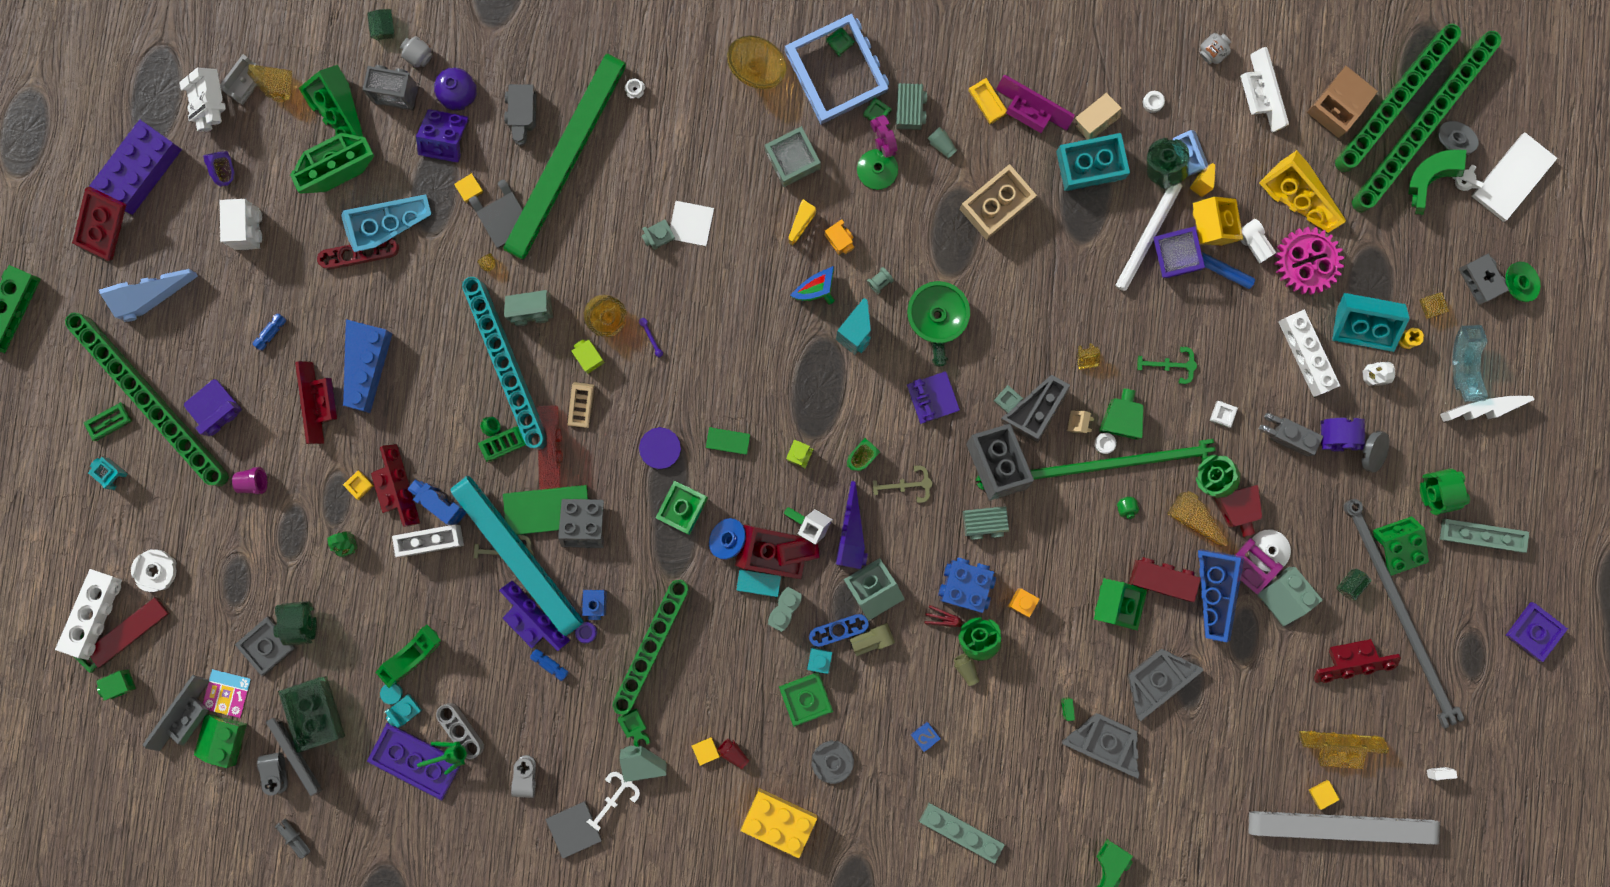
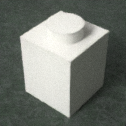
(815, 526)

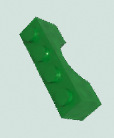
(1114, 862)

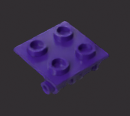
(933, 397)

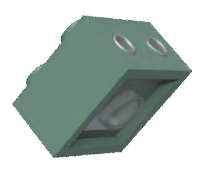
(792, 156)

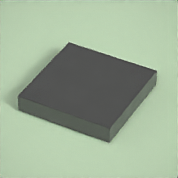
(263, 648)
(572, 831)

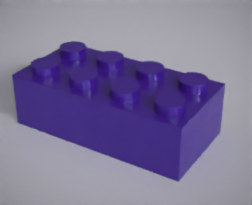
(136, 166)

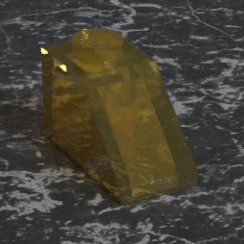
(272, 81)

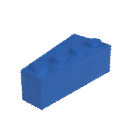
(364, 361)

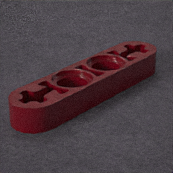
(358, 257)

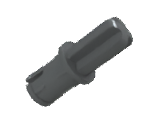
(293, 839)

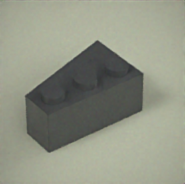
(1037, 410)

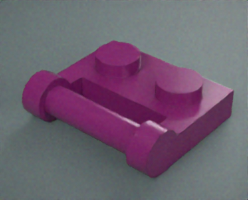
(1251, 574)

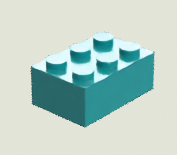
(1092, 162)

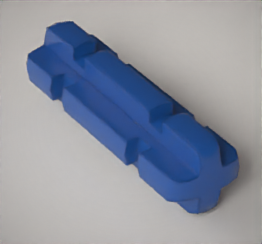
(269, 332)
(549, 665)

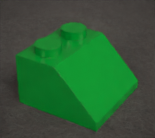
(1120, 604)
(220, 741)

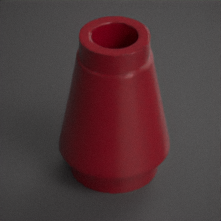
(732, 753)

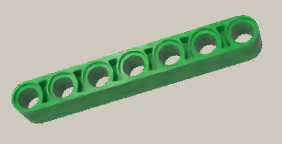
(650, 657)

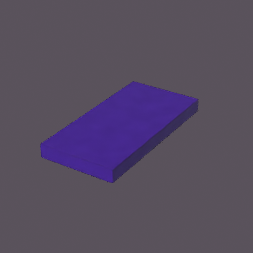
(401, 752)

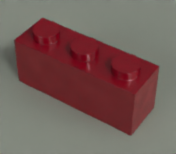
(1165, 579)

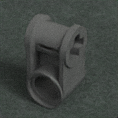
(271, 771)

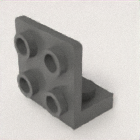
(581, 523)

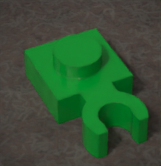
(633, 725)

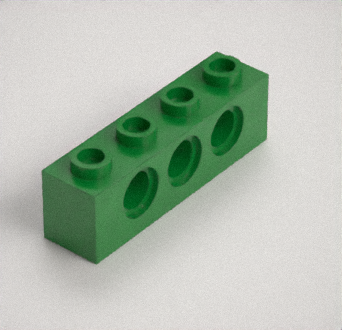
(16, 303)

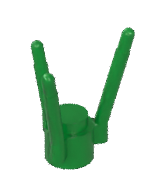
(454, 755)

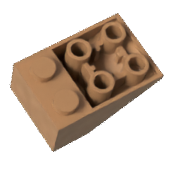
(1342, 102)

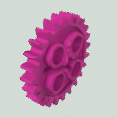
(1302, 244)

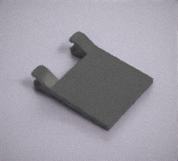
(500, 215)

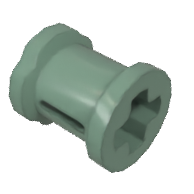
(880, 280)

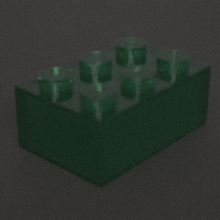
(311, 714)

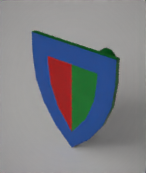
(816, 287)

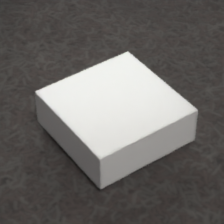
(1223, 414)
(1441, 773)

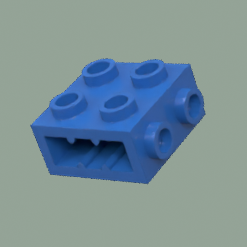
(967, 585)

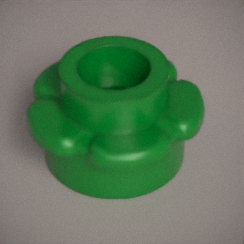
(490, 426)

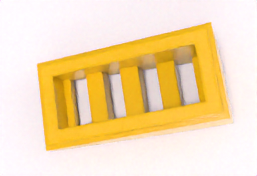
(803, 218)

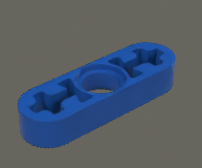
(825, 641)

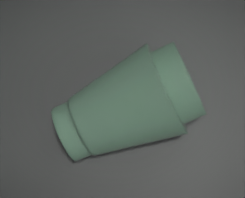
(940, 140)

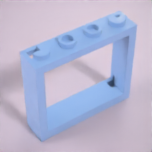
(806, 83)

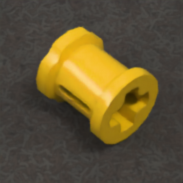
(1417, 338)

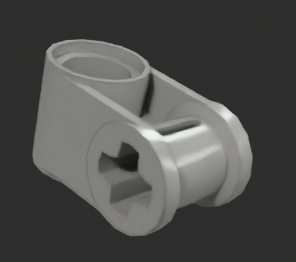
(524, 781)

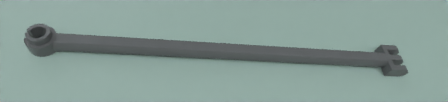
(1404, 617)

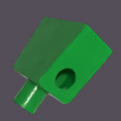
(1124, 417)

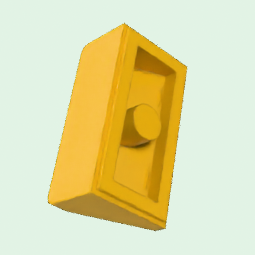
(1204, 181)

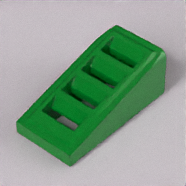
(499, 437)

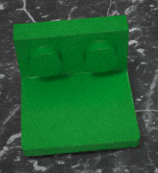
(1403, 544)

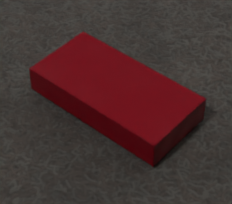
(797, 552)

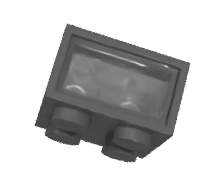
(390, 87)

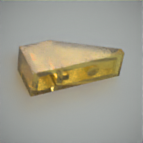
(1194, 515)

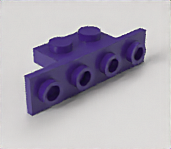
(529, 620)

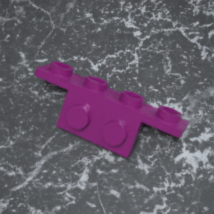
(1032, 107)

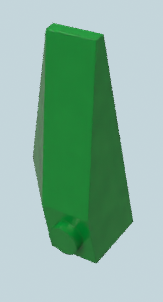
(331, 97)

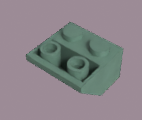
(528, 307)

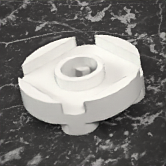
(166, 570)

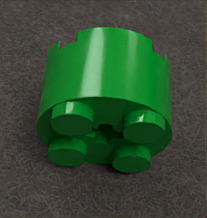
(1444, 491)

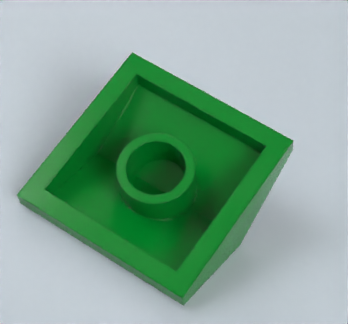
(681, 507)

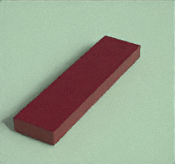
(128, 631)

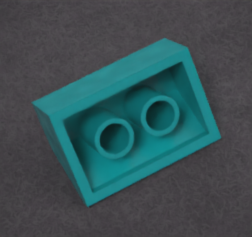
(1370, 322)
(856, 329)

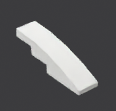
(1491, 407)

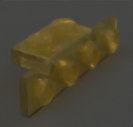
(1343, 749)

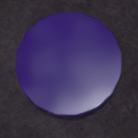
(660, 448)

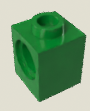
(115, 685)

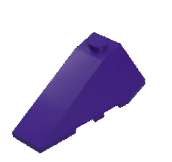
(851, 542)

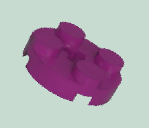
(885, 137)

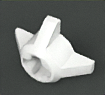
(1470, 177)

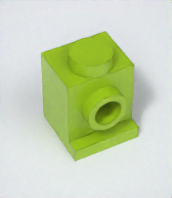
(799, 454)

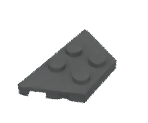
(1158, 680)
(1107, 743)

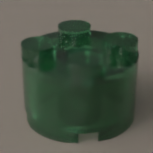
(1167, 162)
(295, 623)

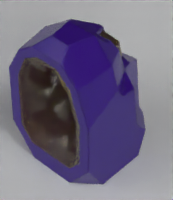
(219, 167)

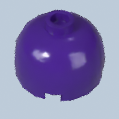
(455, 89)

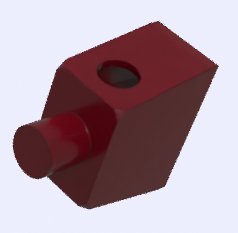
(1241, 509)

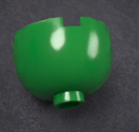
(1218, 476)
(980, 639)

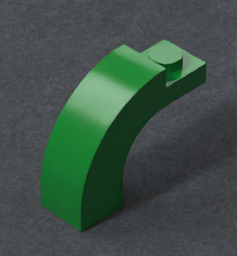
(1442, 164)
(409, 657)

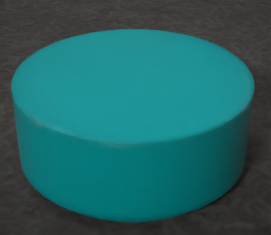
(391, 695)

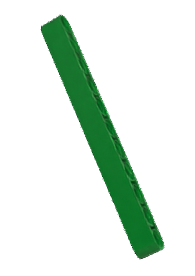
(1433, 115)
(564, 156)
(138, 395)

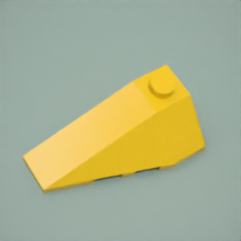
(1300, 189)

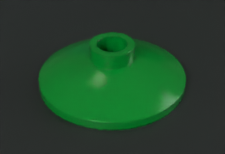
(877, 179)
(1523, 281)

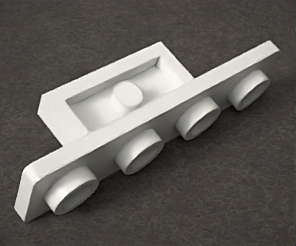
(1263, 90)

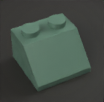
(874, 589)
(1289, 596)

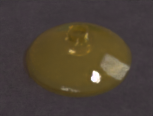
(756, 62)

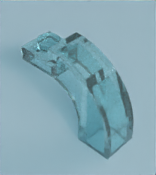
(1466, 362)

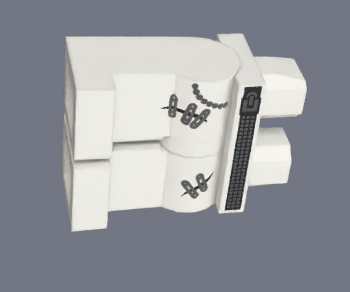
(204, 98)

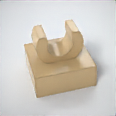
(1079, 422)

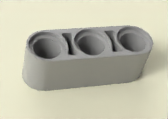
(450, 725)

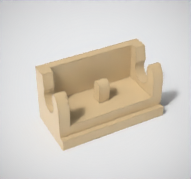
(1098, 117)

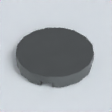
(1376, 451)
(832, 762)

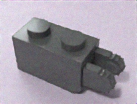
(521, 111)
(1292, 435)

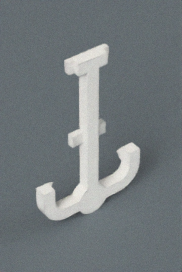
(611, 801)

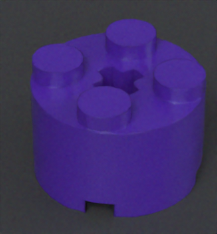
(1343, 434)

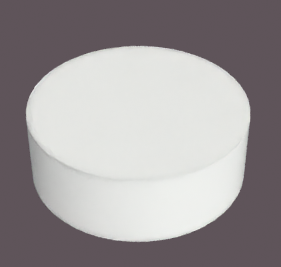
(1153, 101)
(1105, 443)

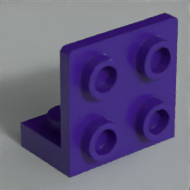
(441, 135)

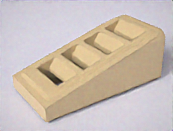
(584, 387)

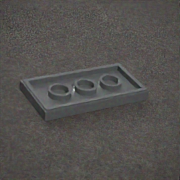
(296, 759)

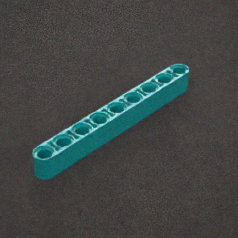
(498, 355)
(516, 555)

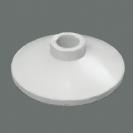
(1266, 539)

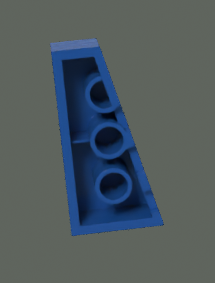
(1220, 588)

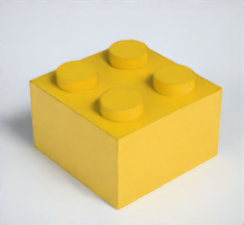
(1217, 221)

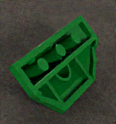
(331, 163)

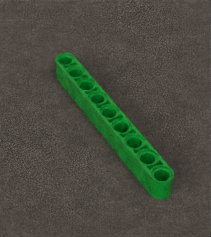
(1404, 91)

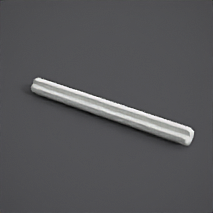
(1147, 237)

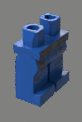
(436, 502)

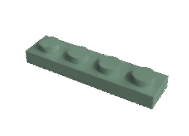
(1484, 535)
(961, 832)

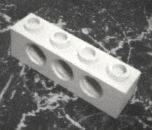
(1309, 353)
(79, 618)

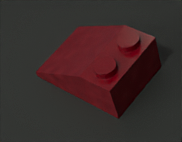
(761, 552)

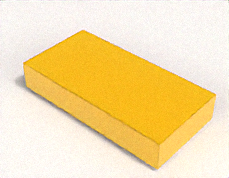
(987, 101)

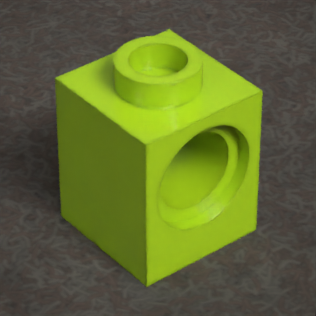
(587, 356)

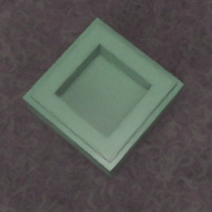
(1008, 399)

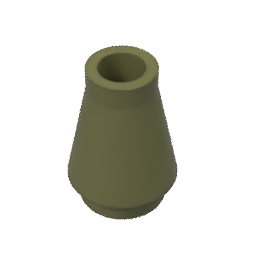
(966, 668)

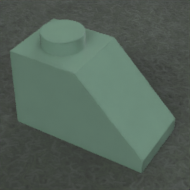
(640, 764)

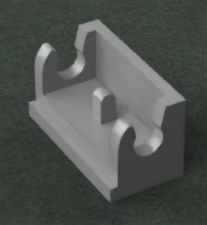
(237, 82)

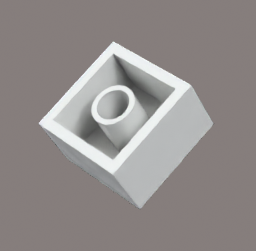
(240, 224)

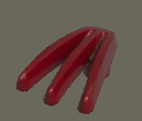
(949, 619)

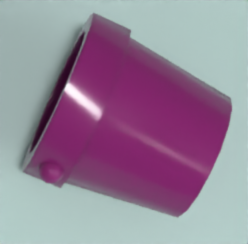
(250, 481)

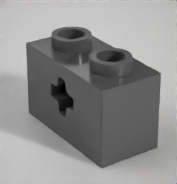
(1474, 276)

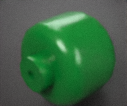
(1128, 507)

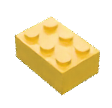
(779, 823)

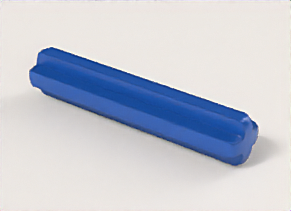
(1228, 271)

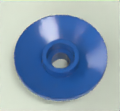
(721, 536)

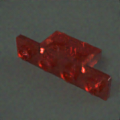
(550, 456)

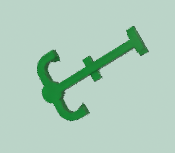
(1191, 365)

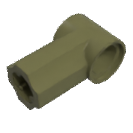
(874, 639)

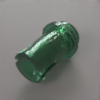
(939, 354)

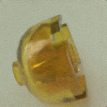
(605, 315)

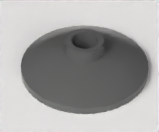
(1458, 137)

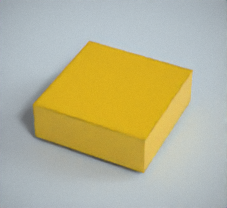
(468, 187)
(358, 485)
(705, 751)
(1323, 794)

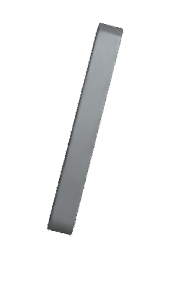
(1344, 827)

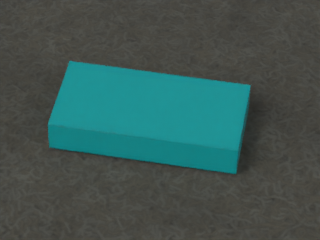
(758, 583)

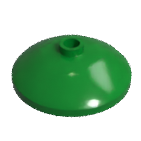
(940, 298)

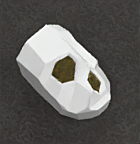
(1379, 373)

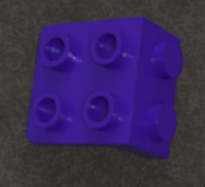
(212, 408)

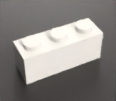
(427, 540)

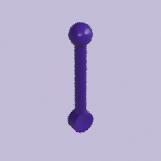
(643, 322)

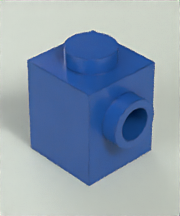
(594, 604)

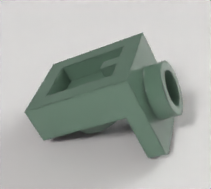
(657, 235)

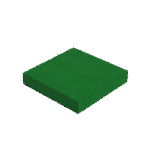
(805, 699)

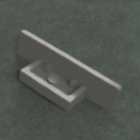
(181, 717)

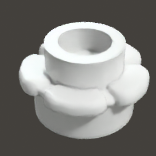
(634, 83)

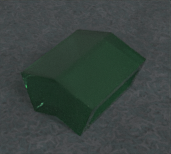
(381, 24)
(1354, 584)

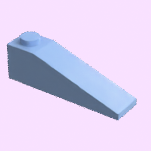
(135, 300)

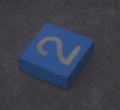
(925, 736)

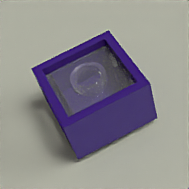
(1179, 252)

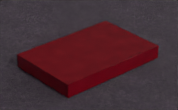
(99, 223)

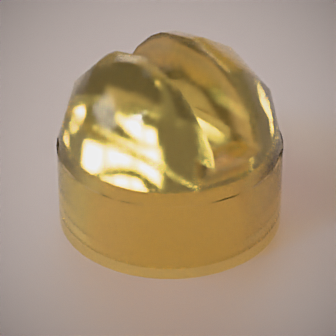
(487, 262)

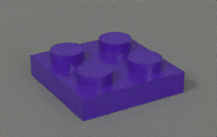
(1536, 632)

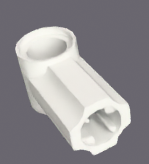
(1254, 237)

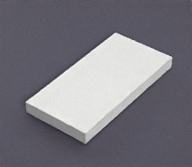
(1514, 177)

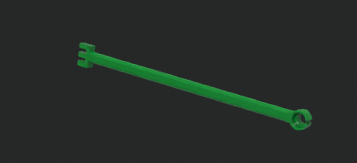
(1119, 462)

